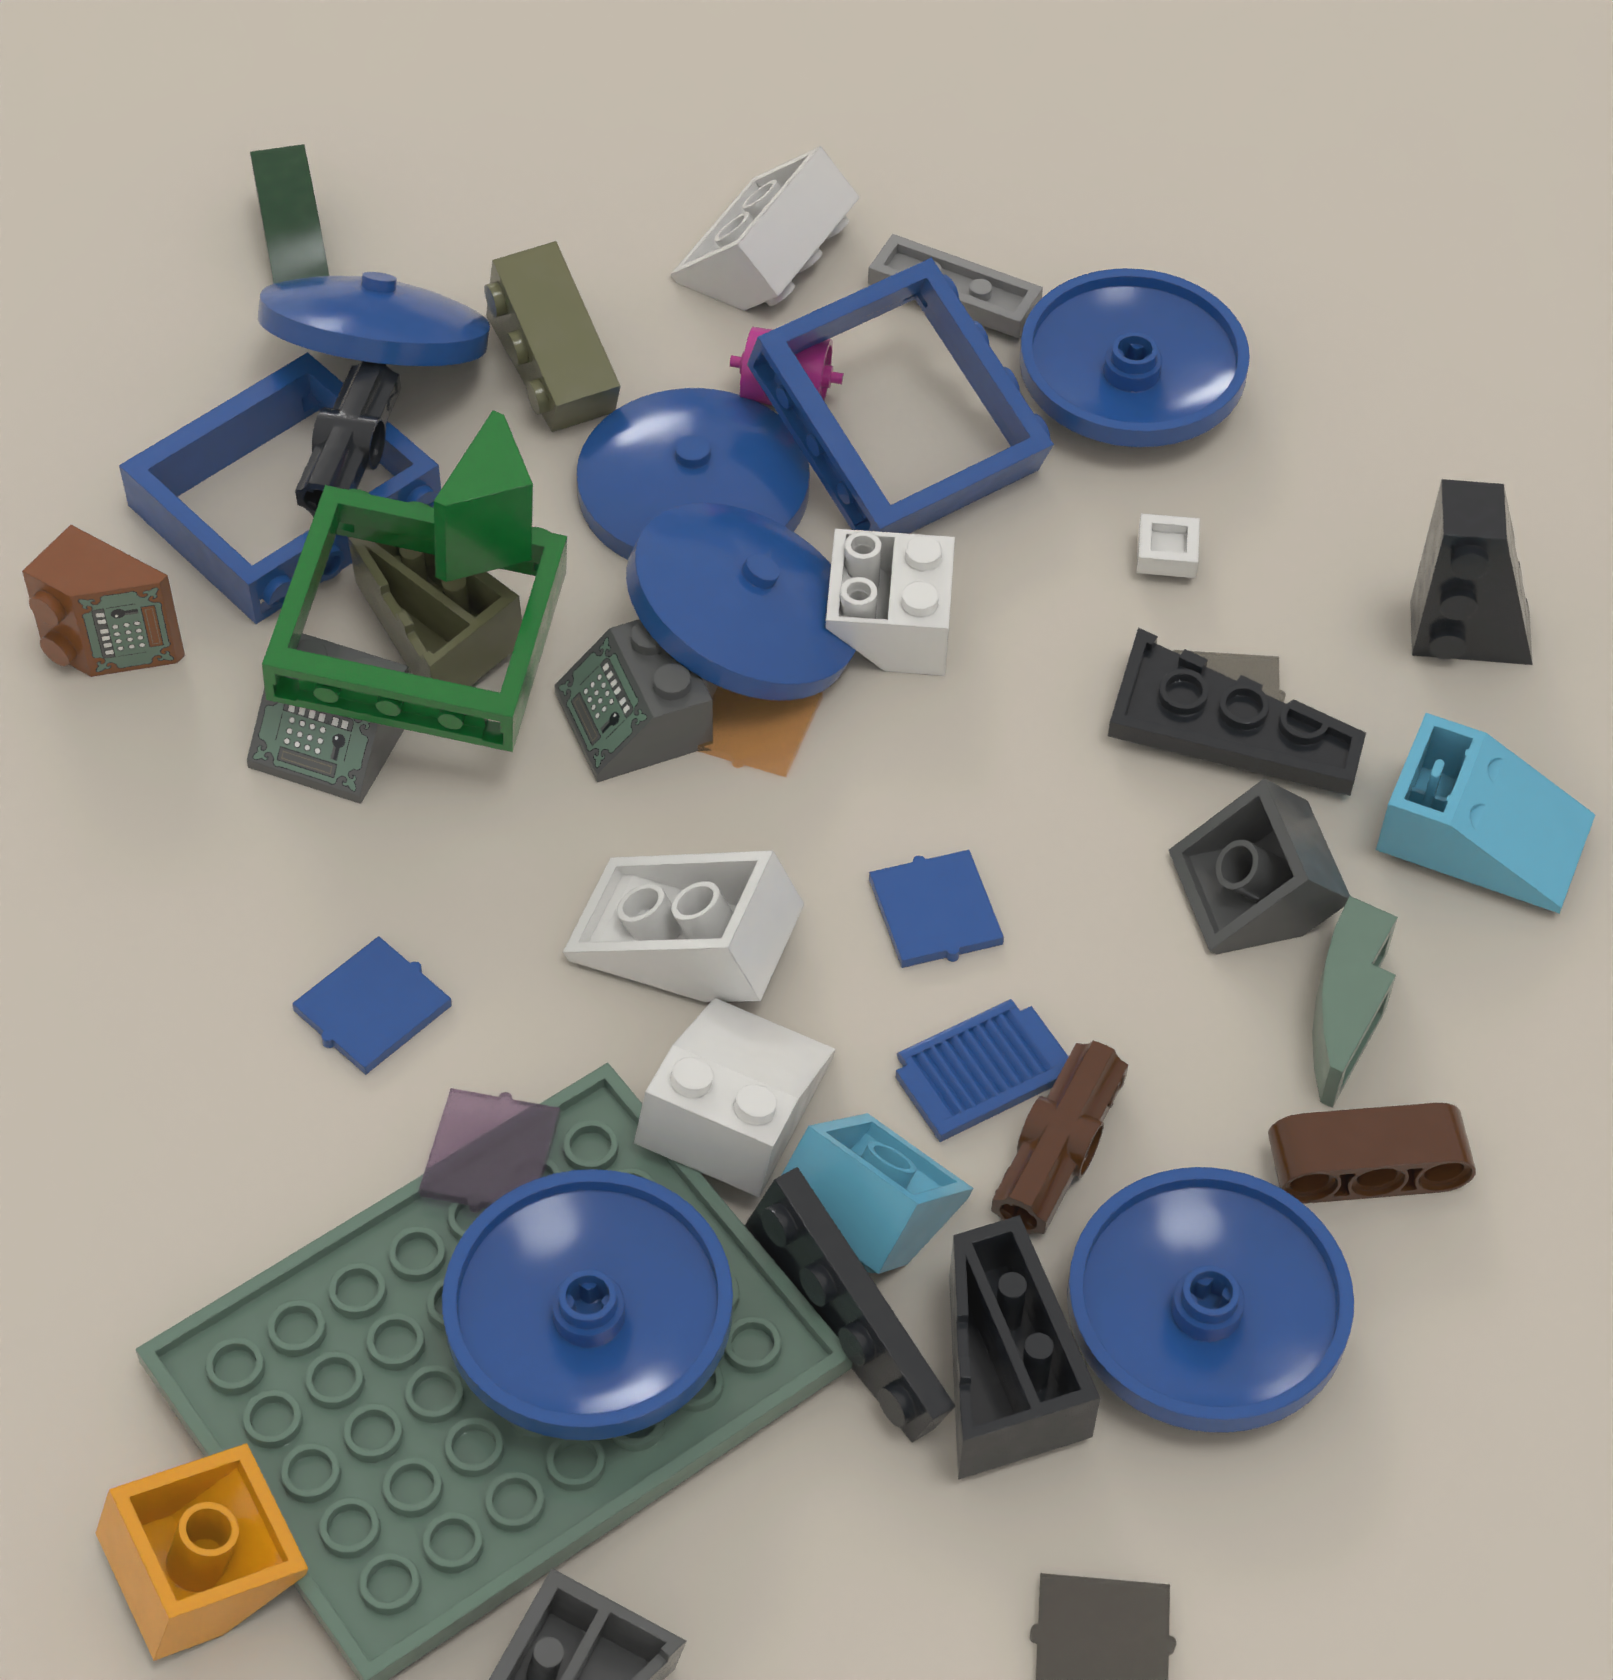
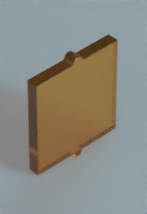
(759, 730)

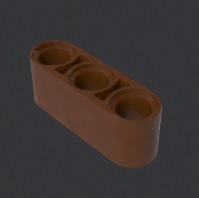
(1372, 1152)

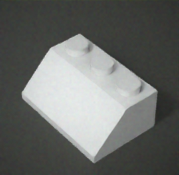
(770, 233)

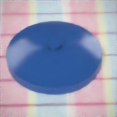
(373, 320)
(1134, 357)
(687, 451)
(737, 601)
(1210, 1299)
(587, 1304)

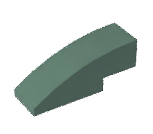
(1350, 994)

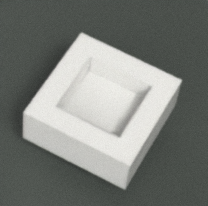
(1168, 545)

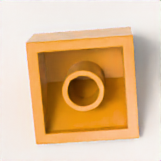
(198, 1549)

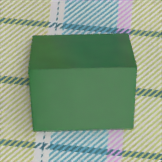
(484, 507)

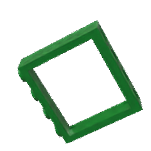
(392, 695)

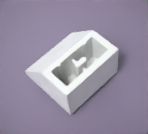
(892, 598)

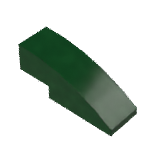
(289, 213)

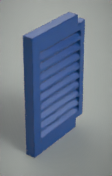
(980, 1068)

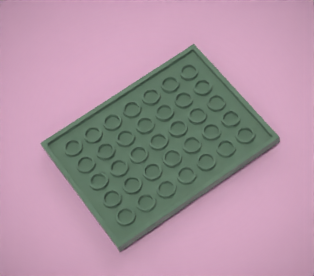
(385, 1460)

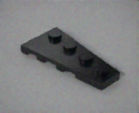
(1202, 714)
(829, 1275)

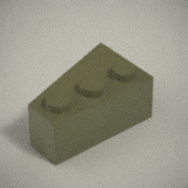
(550, 337)
(438, 626)

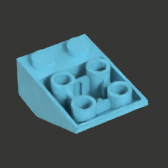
(1484, 816)

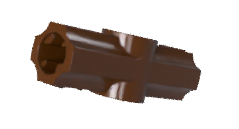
(1060, 1136)

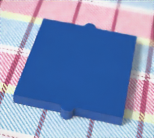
(935, 908)
(372, 1005)

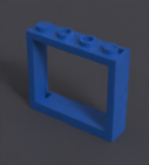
(224, 436)
(827, 445)

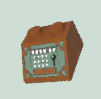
(101, 607)

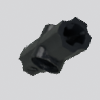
(350, 433)

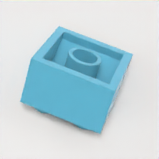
(877, 1188)

